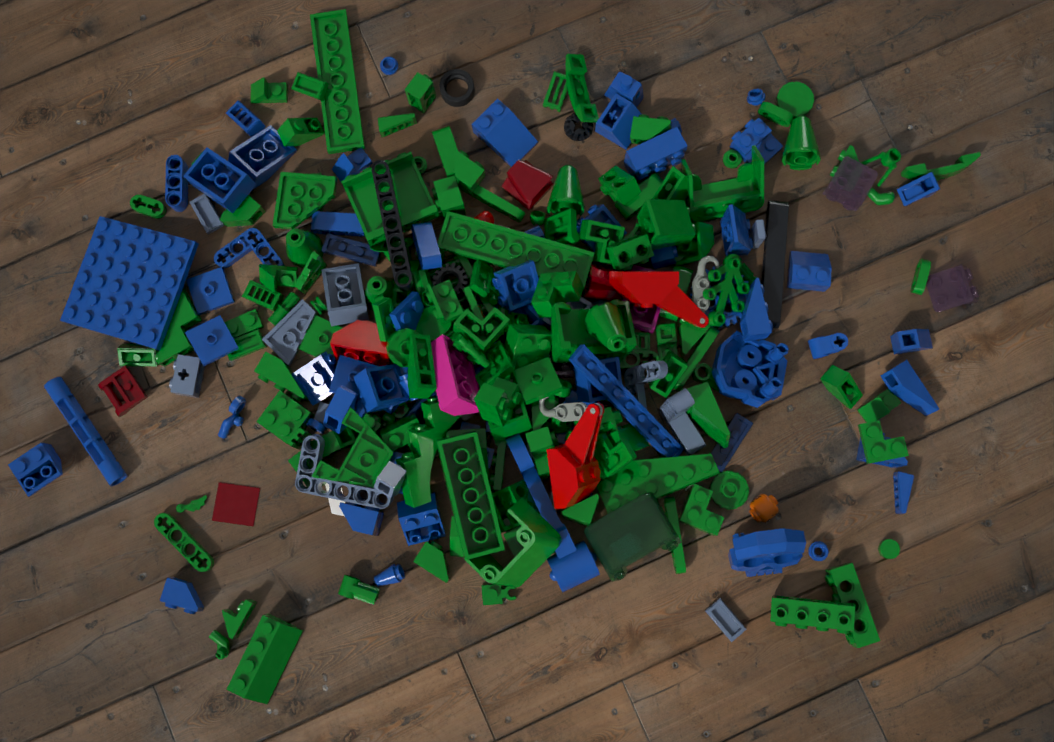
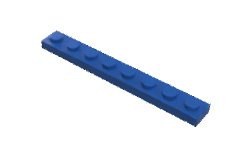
(625, 402)

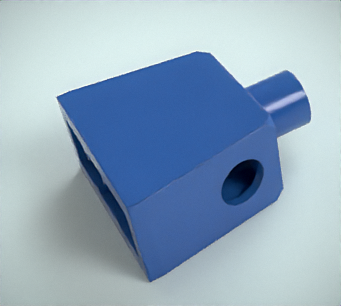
(627, 88)

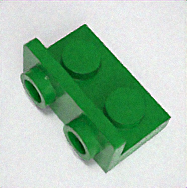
(445, 301)

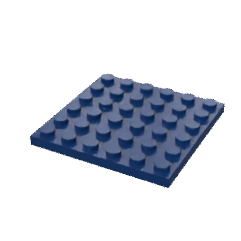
(129, 282)

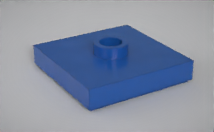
(210, 291)
(211, 340)
(345, 373)

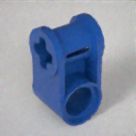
(825, 345)

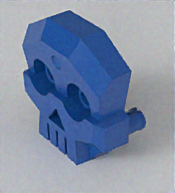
(762, 373)
(766, 551)

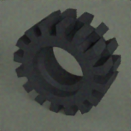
(455, 271)

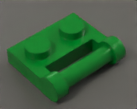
(562, 223)

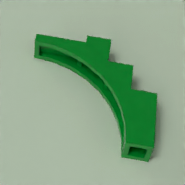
(423, 442)

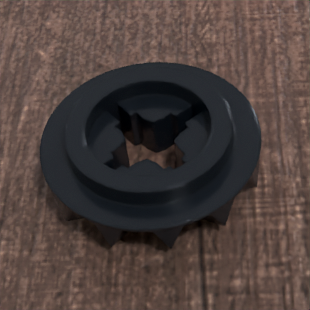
(579, 134)

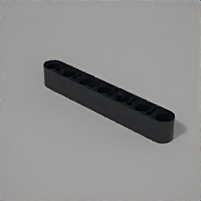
(388, 217)
(774, 258)

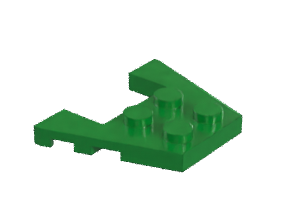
(364, 460)

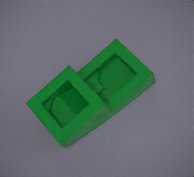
(666, 340)

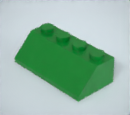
(265, 659)

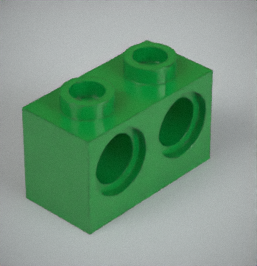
(420, 92)
(619, 185)
(629, 248)
(512, 494)

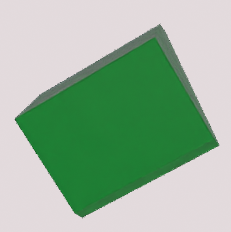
(582, 512)

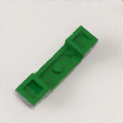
(578, 90)
(917, 171)

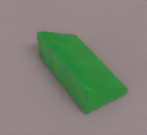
(136, 355)

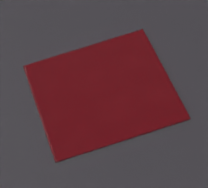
(235, 504)

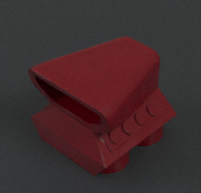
(527, 183)
(598, 284)

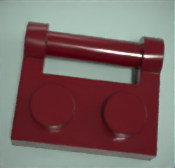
(127, 387)

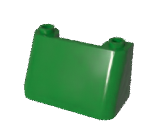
(570, 332)

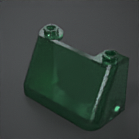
(631, 534)

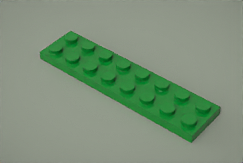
(336, 67)
(510, 247)

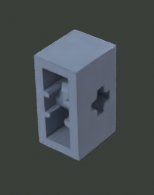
(190, 385)

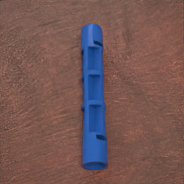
(85, 431)

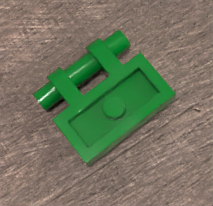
(482, 282)
(465, 345)

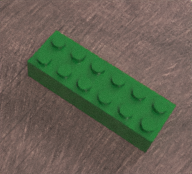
(470, 495)

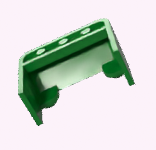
(712, 199)
(538, 542)

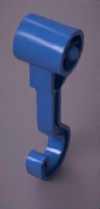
(572, 562)

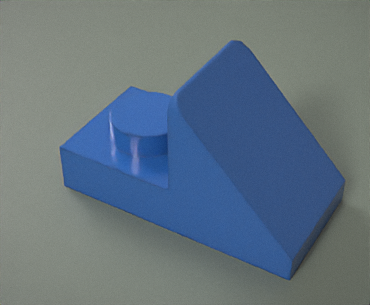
(351, 164)
(918, 189)

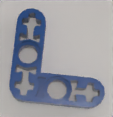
(248, 245)

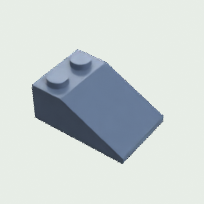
(344, 294)

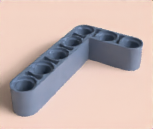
(675, 416)
(334, 486)

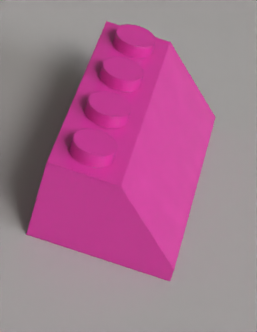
(454, 378)

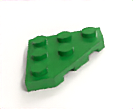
(300, 197)

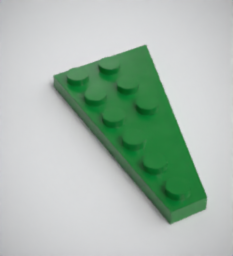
(655, 475)

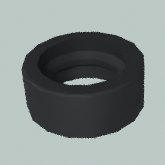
(452, 75)

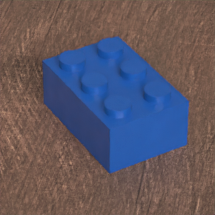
(655, 155)
(219, 180)

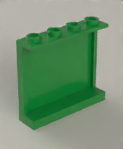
(411, 194)

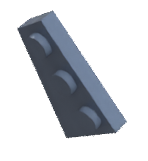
(290, 331)

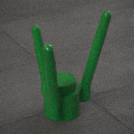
(888, 159)

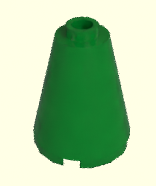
(801, 145)
(566, 192)
(301, 245)
(377, 286)
(607, 326)

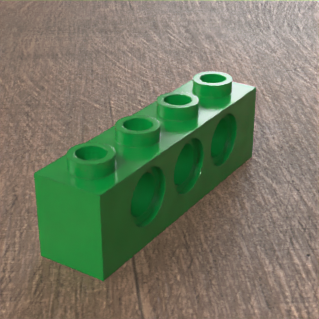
(846, 572)

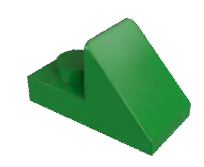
(269, 92)
(275, 275)
(879, 406)
(236, 622)

